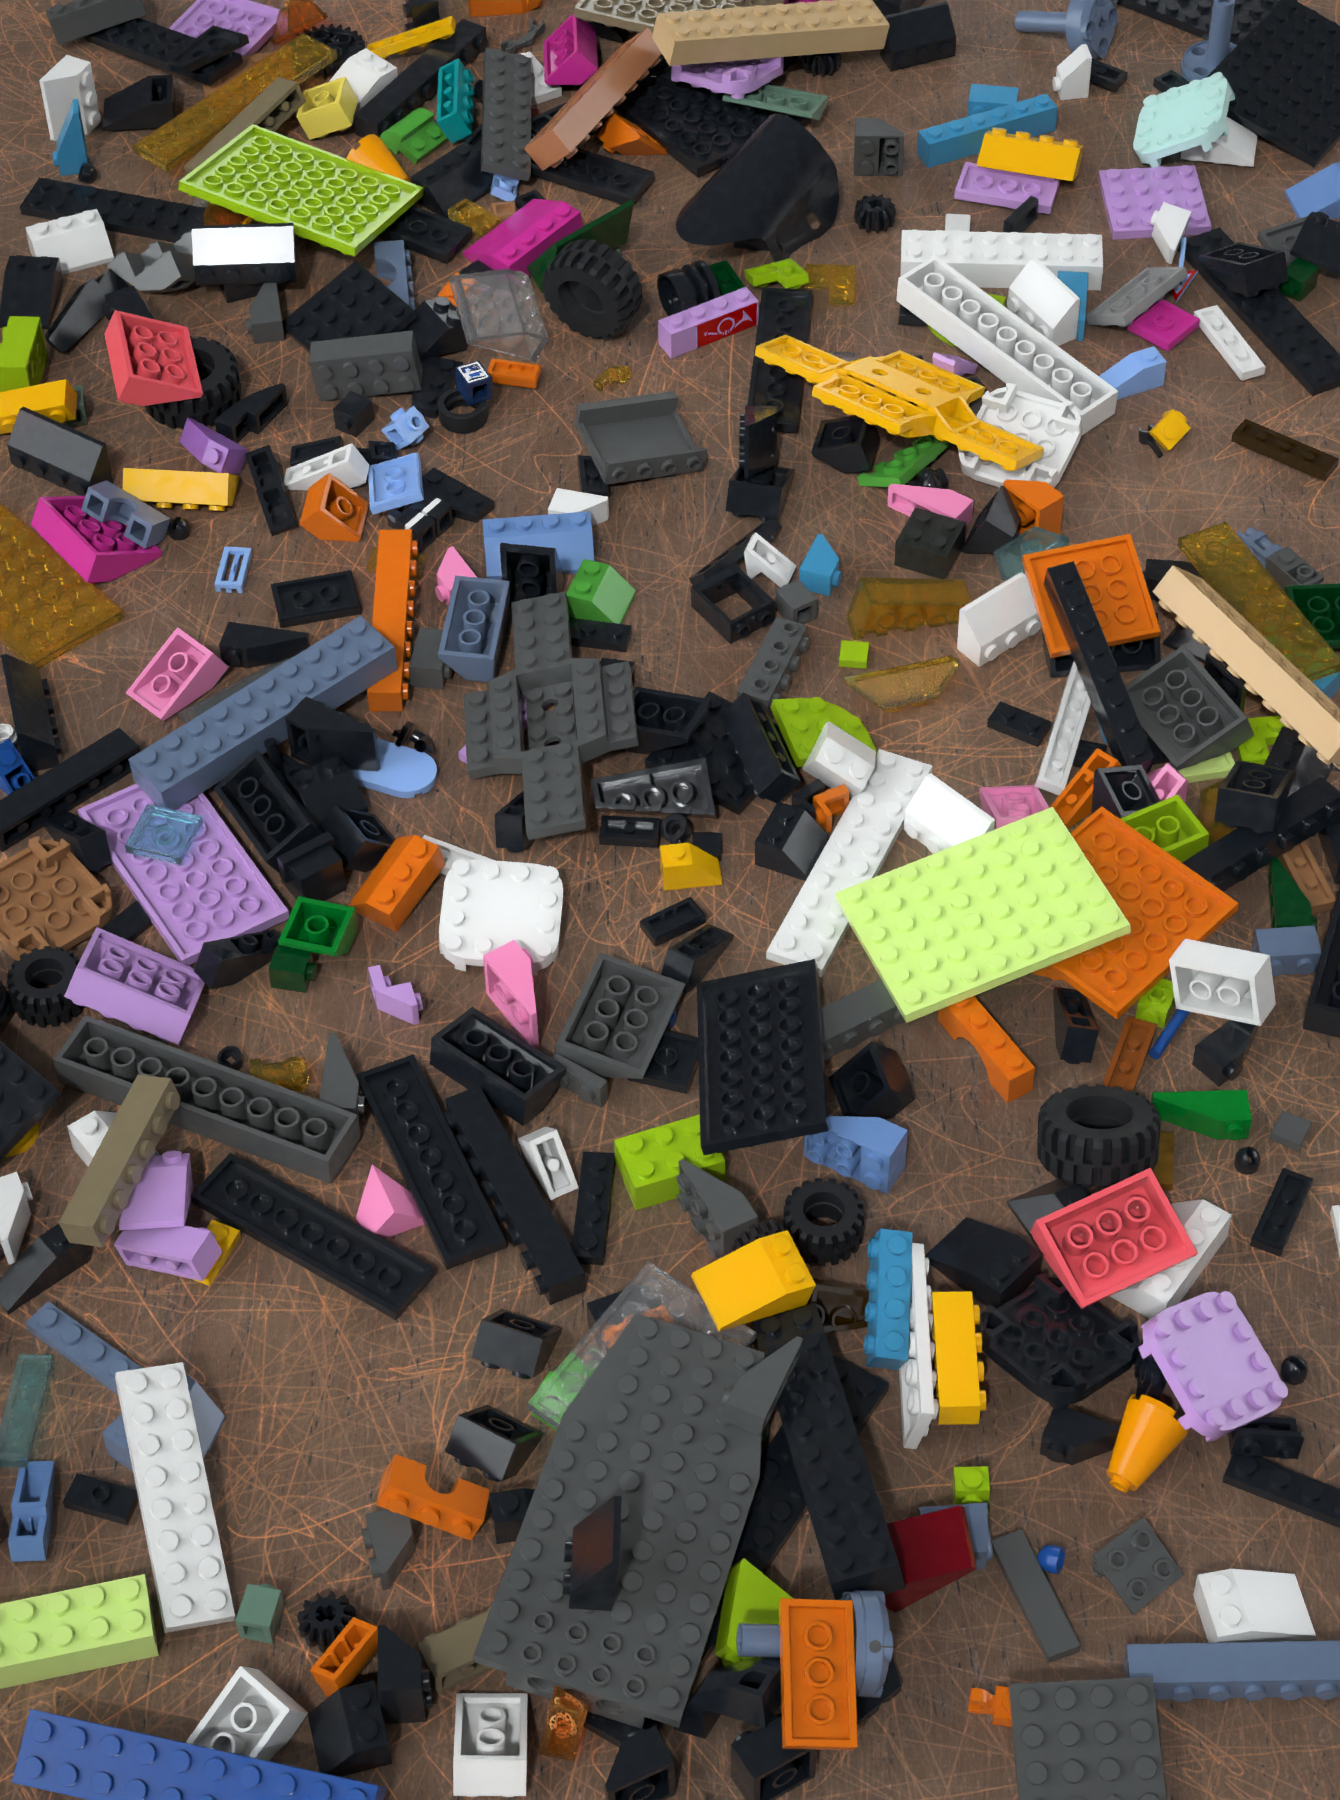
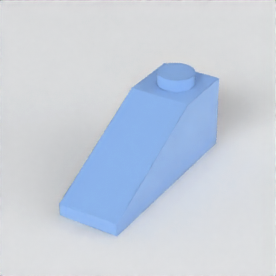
(1137, 372)

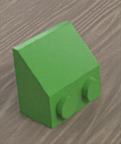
(599, 593)

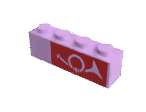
(708, 322)

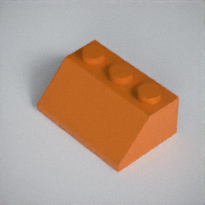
(399, 881)

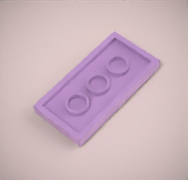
(1005, 187)

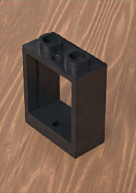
(732, 581)

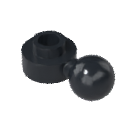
(671, 825)

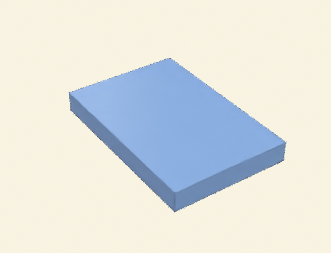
(395, 483)

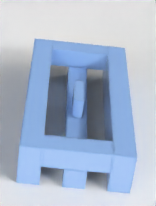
(231, 583)

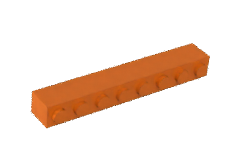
(392, 613)

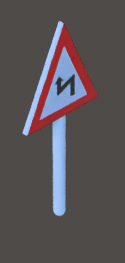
(1177, 292)

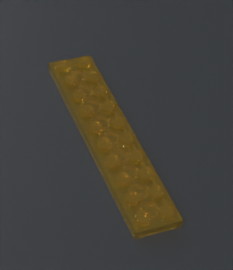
(204, 120)

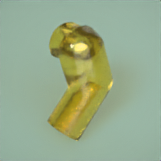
(612, 375)

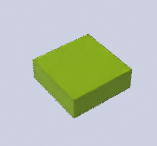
(854, 654)

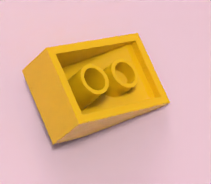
(755, 1281)

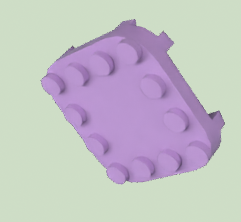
(730, 76)
(1213, 1364)

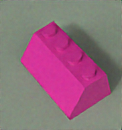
(570, 53)

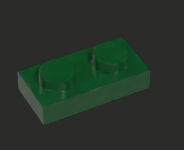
(726, 277)

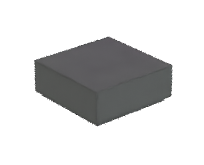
(1290, 1130)

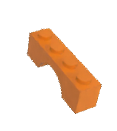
(1005, 1063)

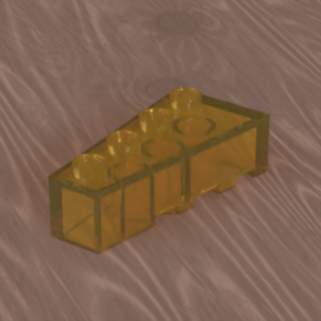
(904, 604)

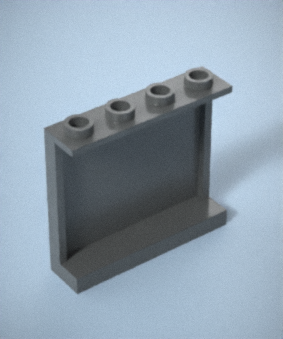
(638, 438)

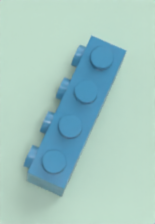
(888, 1299)

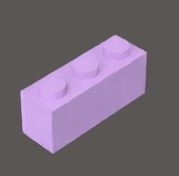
(170, 1250)

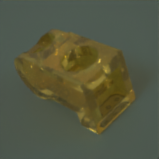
(289, 1074)

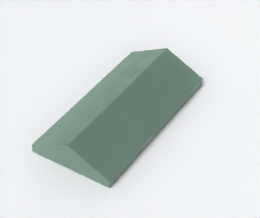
(784, 101)

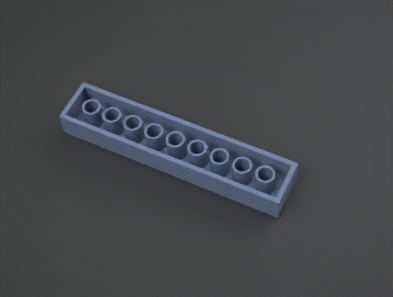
(232, 730)

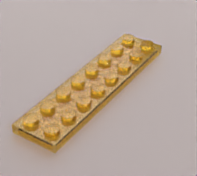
(1255, 594)

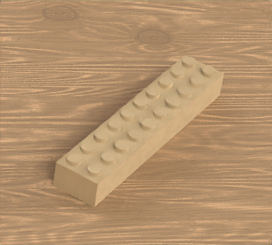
(769, 31)
(1253, 660)

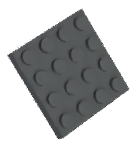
(1087, 1740)

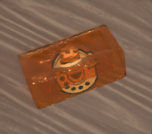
(562, 1725)

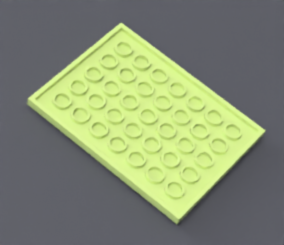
(981, 914)

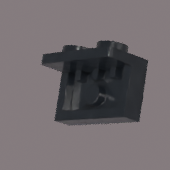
(1267, 1438)

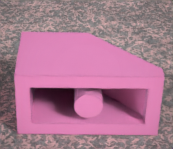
(451, 565)

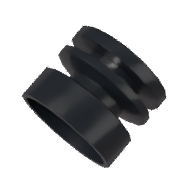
(686, 287)

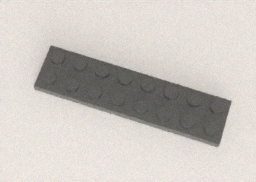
(506, 114)

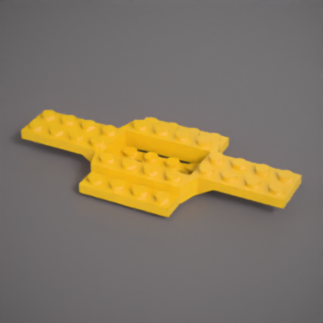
(939, 396)

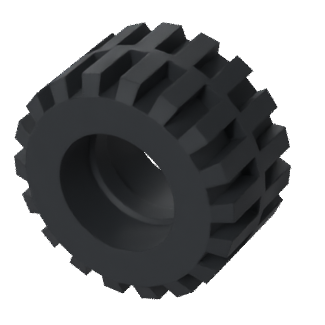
(39, 970)
(829, 1201)

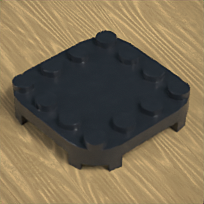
(1057, 1345)

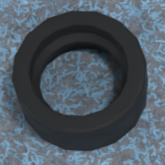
(460, 422)

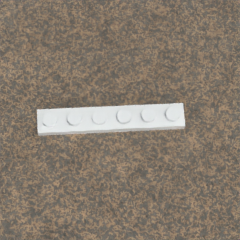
(1064, 735)

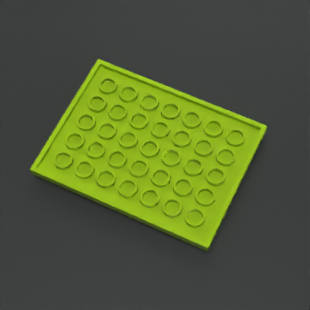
(300, 184)

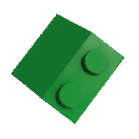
(320, 927)

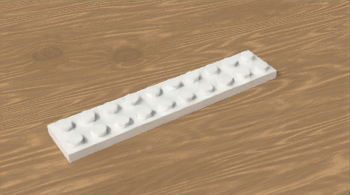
(850, 857)

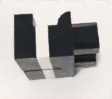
(425, 518)

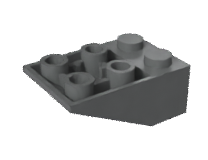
(714, 1208)

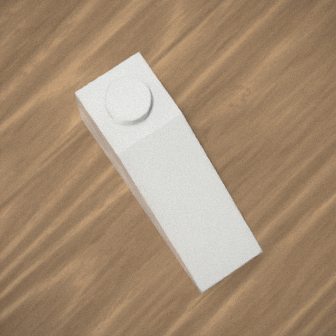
(343, 463)
(13, 1214)

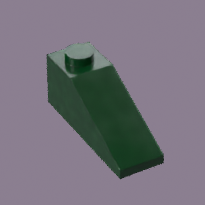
(1287, 902)

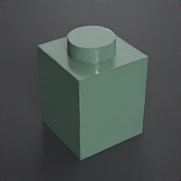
(260, 1613)

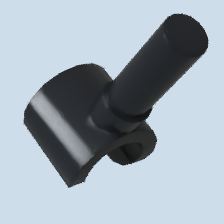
(1146, 439)

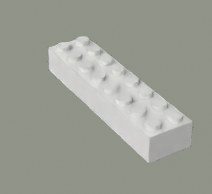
(999, 257)

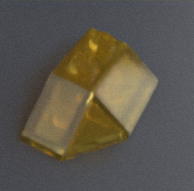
(906, 683)

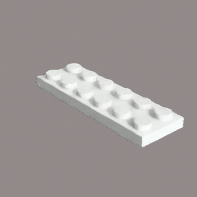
(916, 1375)

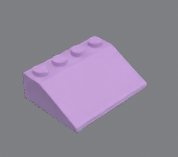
(135, 986)

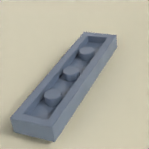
(79, 1345)

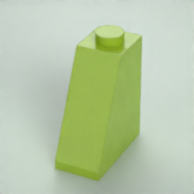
(747, 1599)

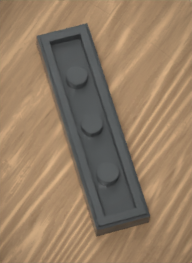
(1035, 1596)

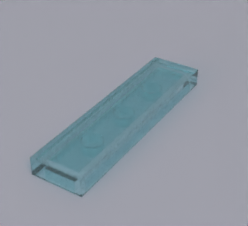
(23, 1409)

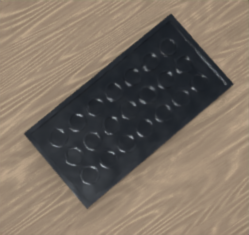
(761, 1058)

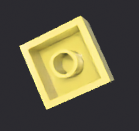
(327, 108)

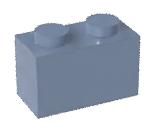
(1290, 949)

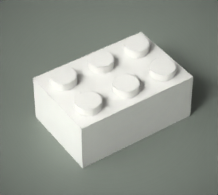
(1222, 982)

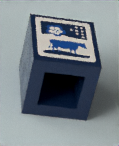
(473, 382)

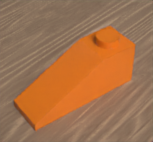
(501, 7)
(1076, 798)

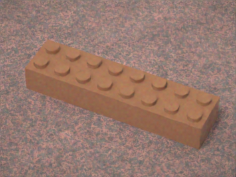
(594, 101)

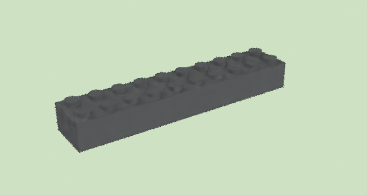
(214, 1099)

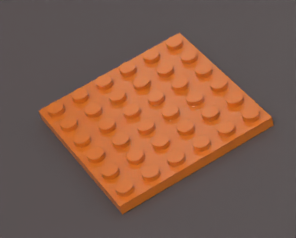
(1159, 901)

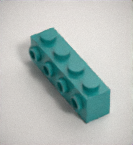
(455, 100)

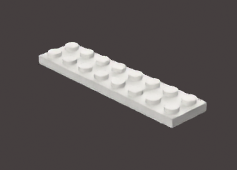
(174, 1497)

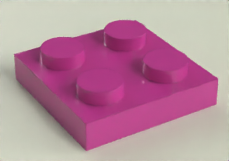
(1164, 324)

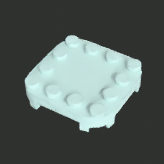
(1183, 119)

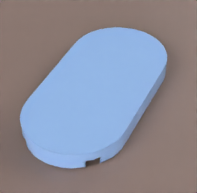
(401, 772)

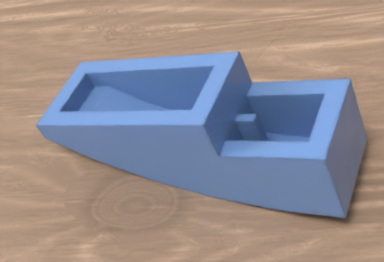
(32, 1512)

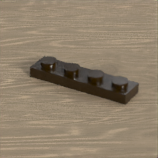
(1285, 449)

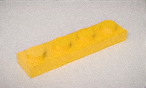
(418, 36)

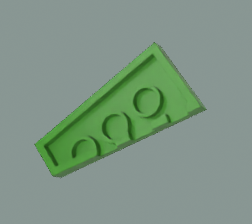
(906, 463)

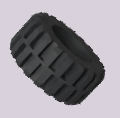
(592, 289)
(219, 384)
(1097, 1135)

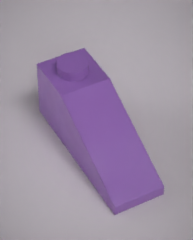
(212, 448)

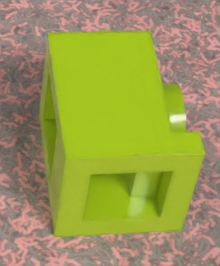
(1157, 1004)
(971, 1485)

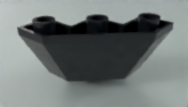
(739, 1691)

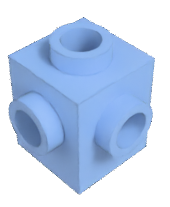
(405, 427)

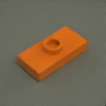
(514, 373)

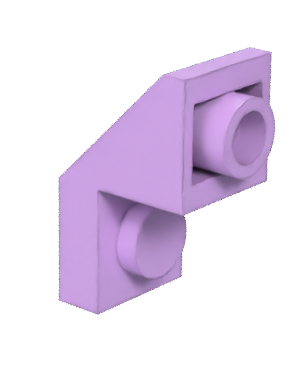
(396, 999)

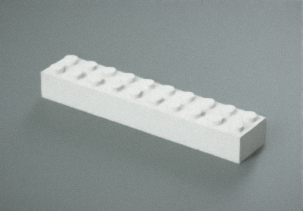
(1003, 340)

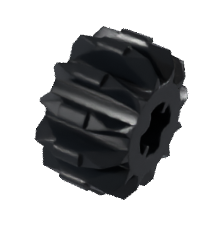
(821, 63)
(874, 213)
(324, 1619)

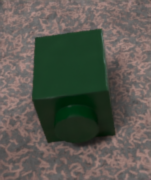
(1301, 279)
(292, 969)

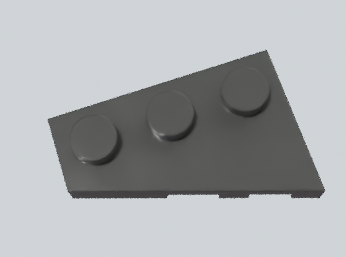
(1282, 237)

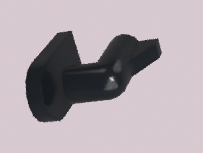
(421, 740)

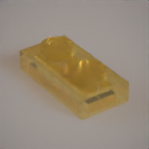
(473, 216)

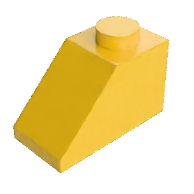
(688, 867)

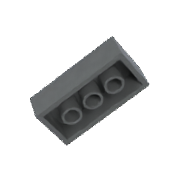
(366, 365)

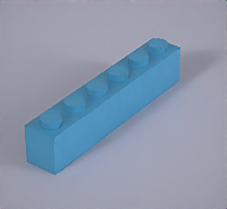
(965, 136)

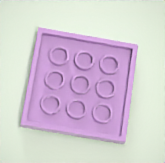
(236, 15)
(1136, 193)

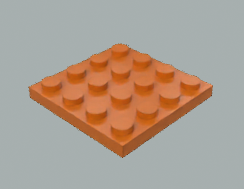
(1113, 585)

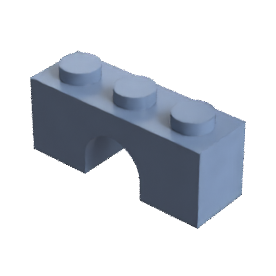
(111, 503)

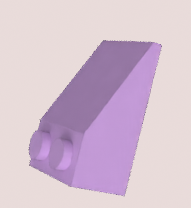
(161, 1195)

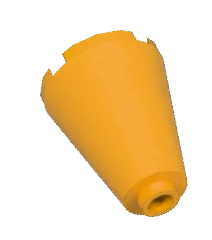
(376, 155)
(1143, 1442)

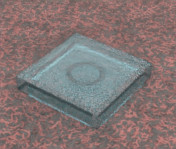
(163, 834)

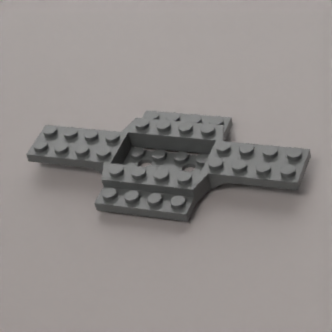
(590, 717)

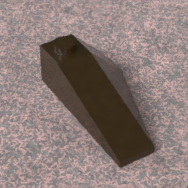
(839, 1306)

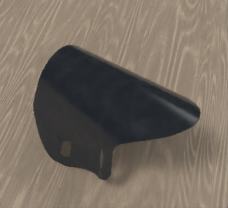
(766, 192)

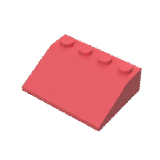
(151, 360)
(1113, 1239)

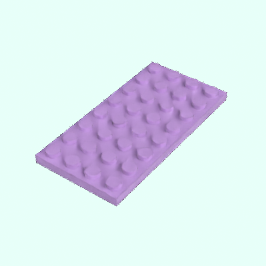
(203, 899)

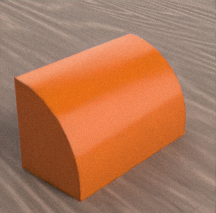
(346, 1656)

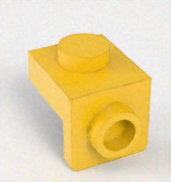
(1170, 429)

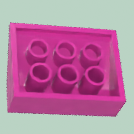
(525, 235)
(90, 547)

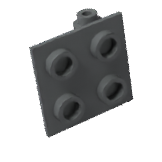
(1136, 1565)

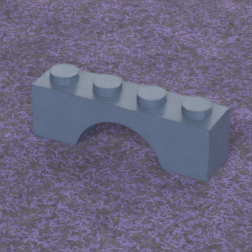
(391, 265)

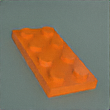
(817, 1674)

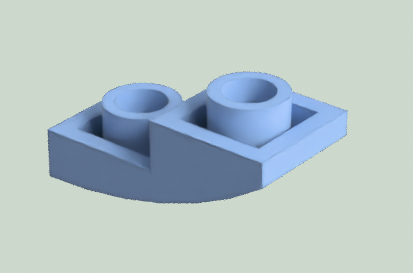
(504, 187)

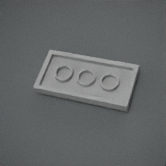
(1136, 296)

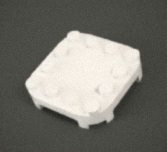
(1035, 419)
(498, 903)

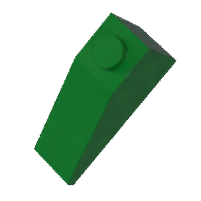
(1209, 1113)

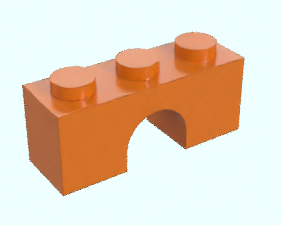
(407, 1493)

